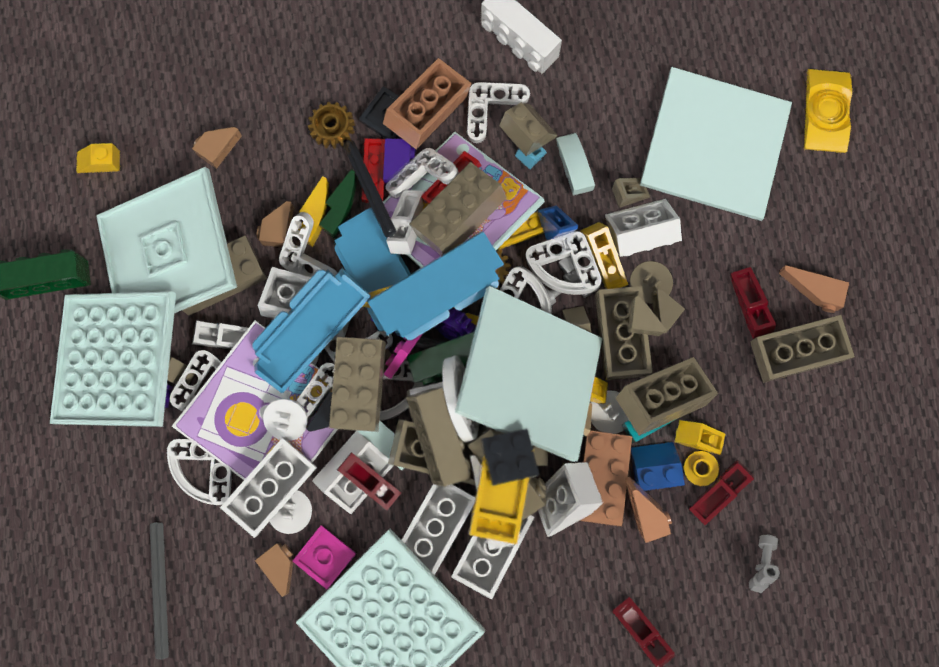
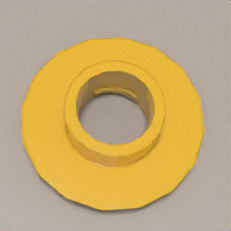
(690, 468)

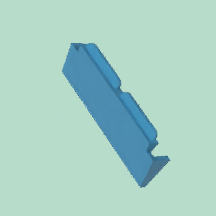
(367, 256)
(445, 283)
(301, 334)

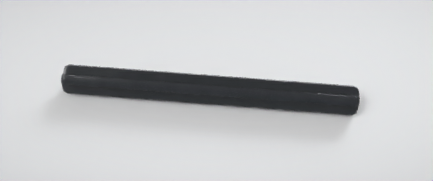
(369, 189)

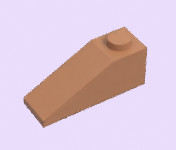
(820, 289)
(649, 516)

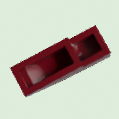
(753, 302)
(369, 481)
(721, 492)
(643, 633)

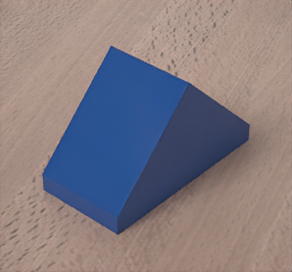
(555, 222)

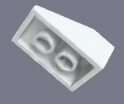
(569, 497)

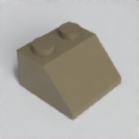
(526, 128)

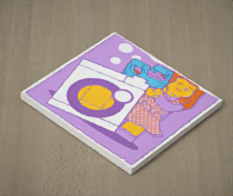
(231, 406)

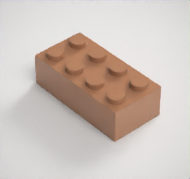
(426, 103)
(609, 462)

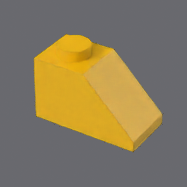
(98, 158)
(700, 437)

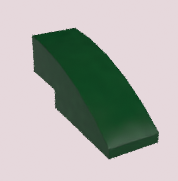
(340, 205)

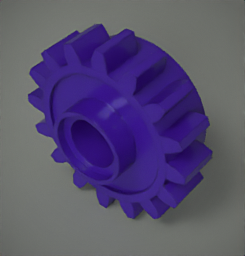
(455, 325)

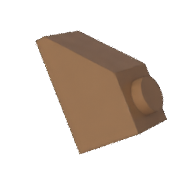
(216, 144)
(275, 226)
(278, 567)

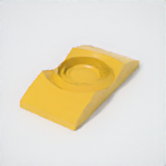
(827, 111)
(498, 508)

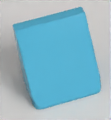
(532, 158)

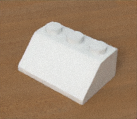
(644, 227)
(338, 486)

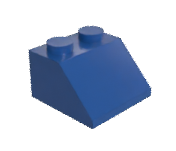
(657, 466)

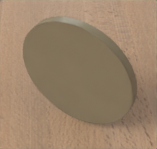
(651, 277)

